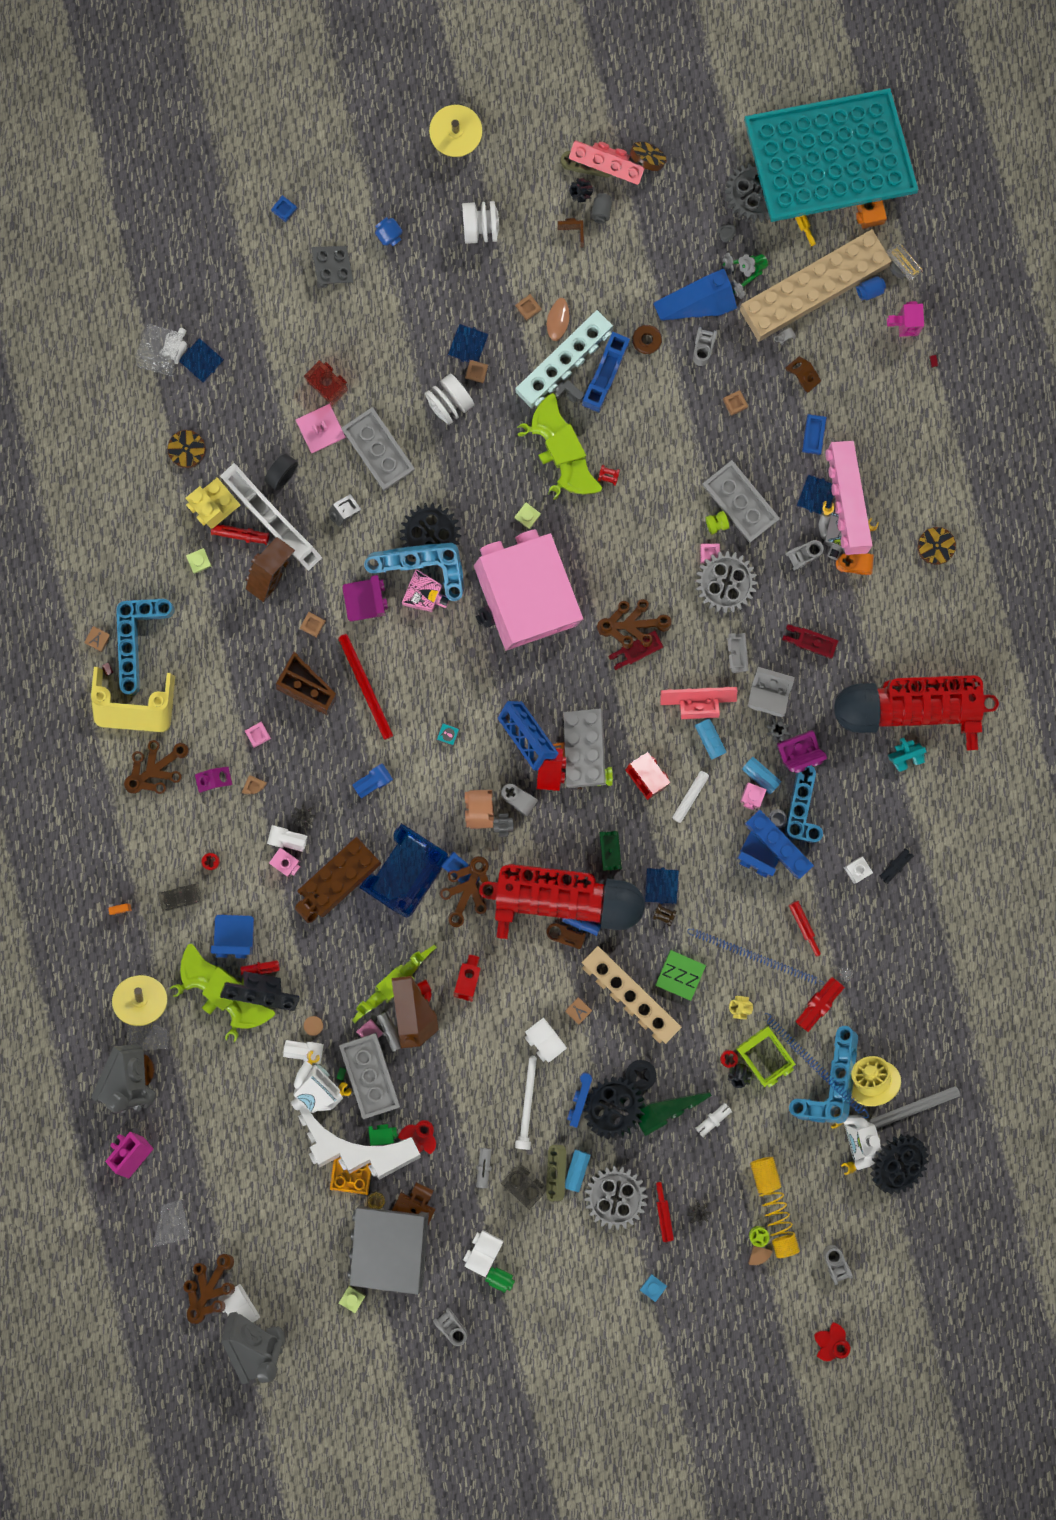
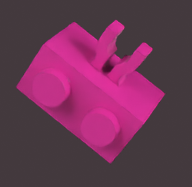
(909, 319)
(128, 1154)

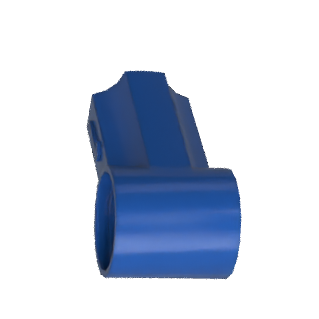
(377, 778)

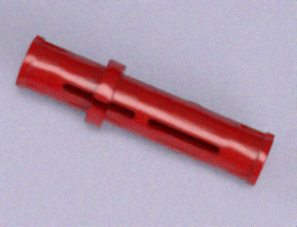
(242, 534)

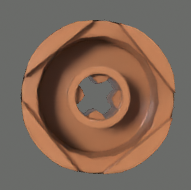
(480, 809)

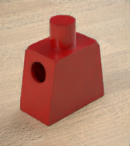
(465, 986)

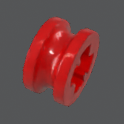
(215, 863)
(735, 1058)

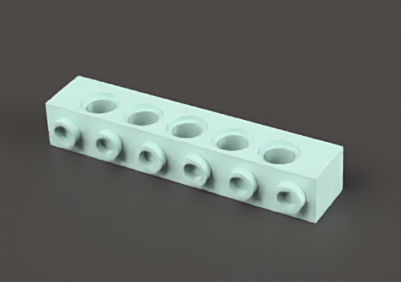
(595, 323)

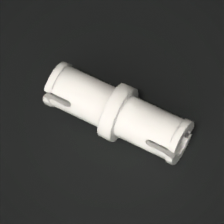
(713, 1120)

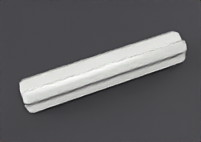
(690, 796)

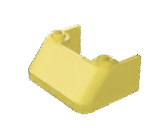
(152, 718)

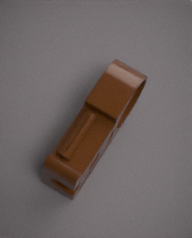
(567, 937)

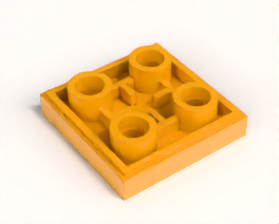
(355, 1182)

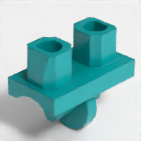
(906, 751)

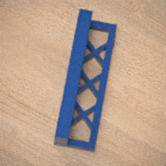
(527, 729)

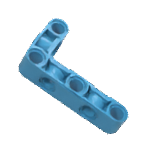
(425, 556)
(844, 1059)

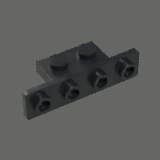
(260, 990)

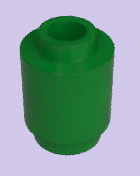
(500, 1279)

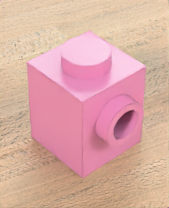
(752, 796)
(285, 863)

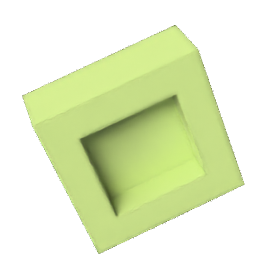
(527, 515)
(198, 561)
(352, 1299)

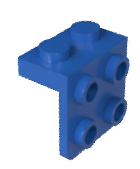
(757, 856)
(233, 936)

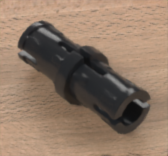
(896, 866)

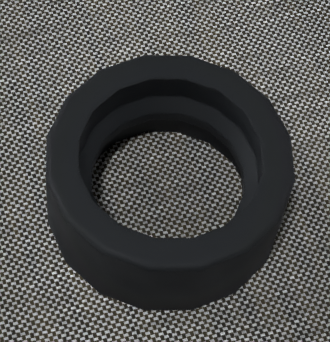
(281, 471)

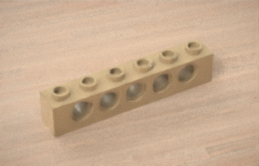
(669, 1027)

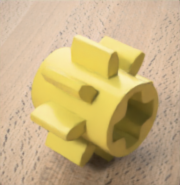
(741, 1007)

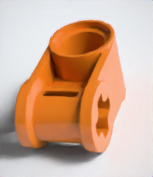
(858, 563)

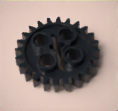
(443, 522)
(605, 1124)
(911, 1158)

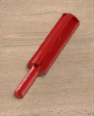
(804, 925)
(664, 1215)

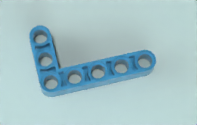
(132, 637)

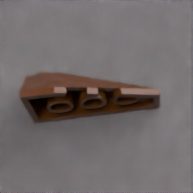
(414, 1015)

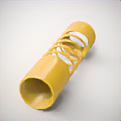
(768, 1181)

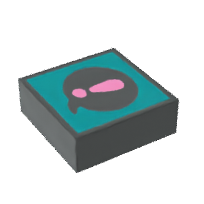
(448, 734)

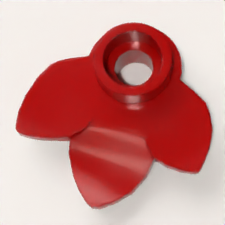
(422, 1140)
(830, 1341)

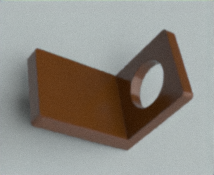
(572, 224)
(805, 373)

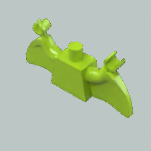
(562, 448)
(203, 975)
(384, 989)

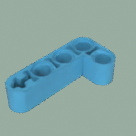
(804, 803)

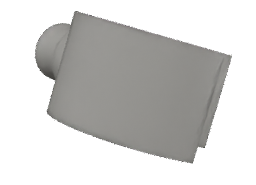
(785, 335)

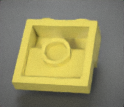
(212, 503)

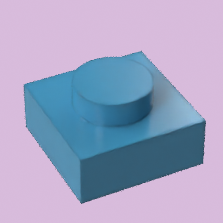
(653, 1287)

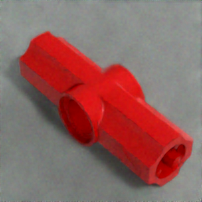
(819, 1004)

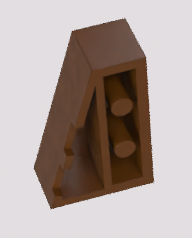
(266, 569)
(305, 686)

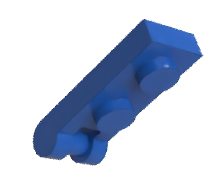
(579, 1098)

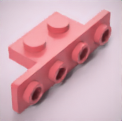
(607, 160)
(699, 702)

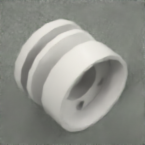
(480, 222)
(449, 399)

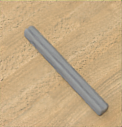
(915, 1107)

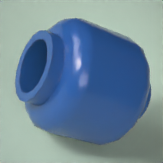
(388, 231)

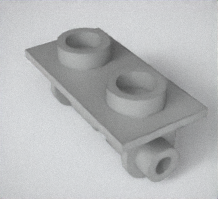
(738, 648)

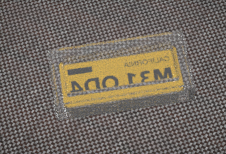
(904, 261)

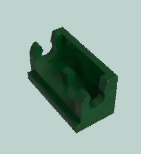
(610, 851)

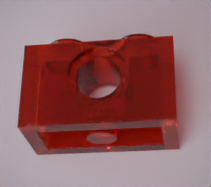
(332, 392)

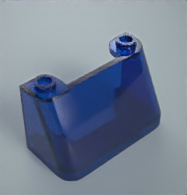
(406, 872)

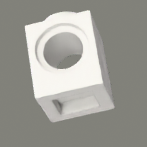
(858, 870)

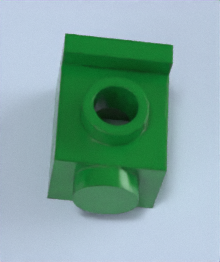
(382, 1135)

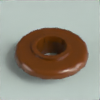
(647, 330)

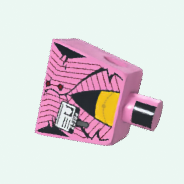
(424, 593)

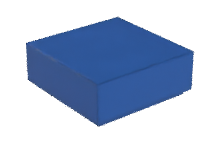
(284, 208)

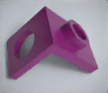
(210, 779)

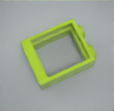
(786, 1069)

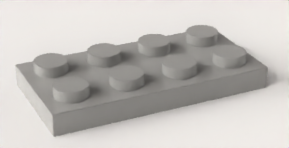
(378, 449)
(740, 501)
(584, 748)
(369, 1075)

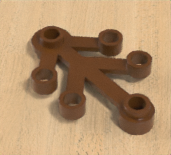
(631, 624)
(153, 769)
(468, 888)
(208, 1290)

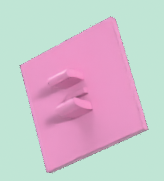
(320, 428)

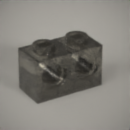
(180, 897)
(519, 1190)

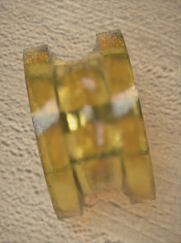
(378, 1195)

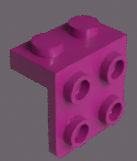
(365, 599)
(801, 752)

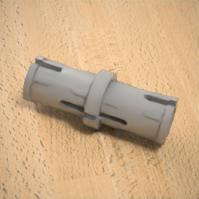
(390, 1030)
(482, 1182)

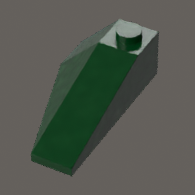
(658, 1112)

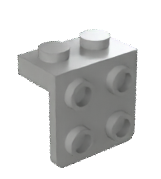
(770, 692)

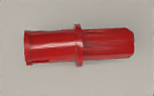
(262, 968)

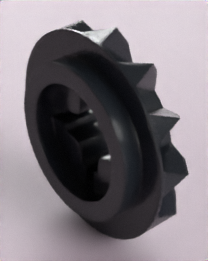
(650, 1074)

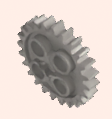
(742, 587)
(598, 1194)

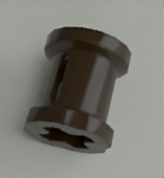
(664, 914)

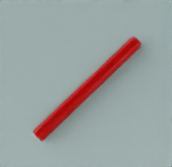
(365, 686)

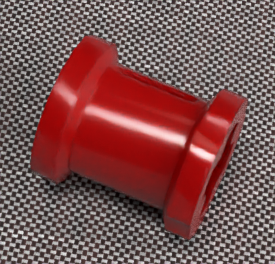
(602, 477)

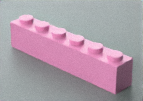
(849, 498)

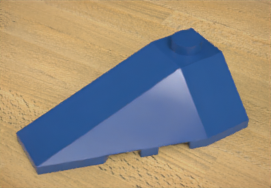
(704, 297)

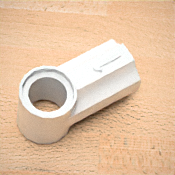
(283, 838)
(299, 1050)

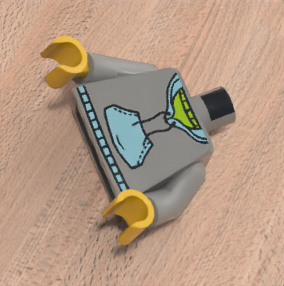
(830, 533)

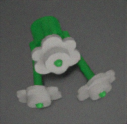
(748, 266)

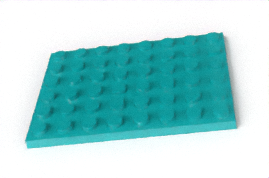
(830, 155)

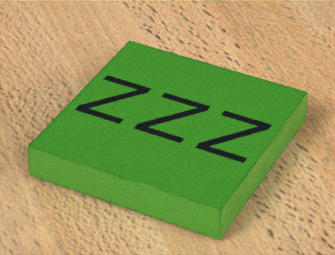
(680, 975)

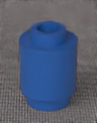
(871, 288)

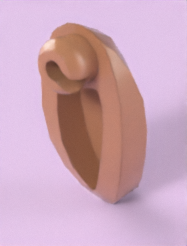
(558, 319)

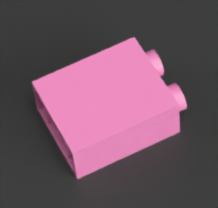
(527, 589)

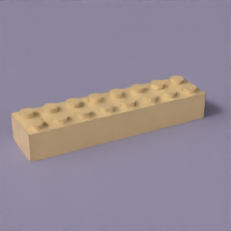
(815, 285)

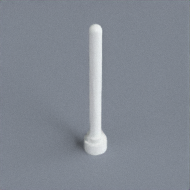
(523, 1140)

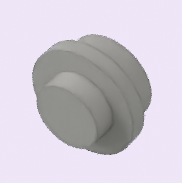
(778, 817)

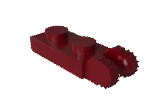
(812, 641)
(637, 651)

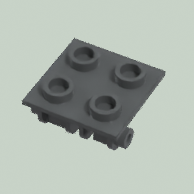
(332, 265)

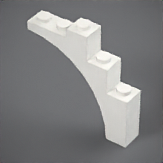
(270, 516)
(328, 1147)

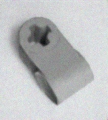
(704, 343)
(803, 554)
(521, 801)
(837, 1267)
(451, 1326)

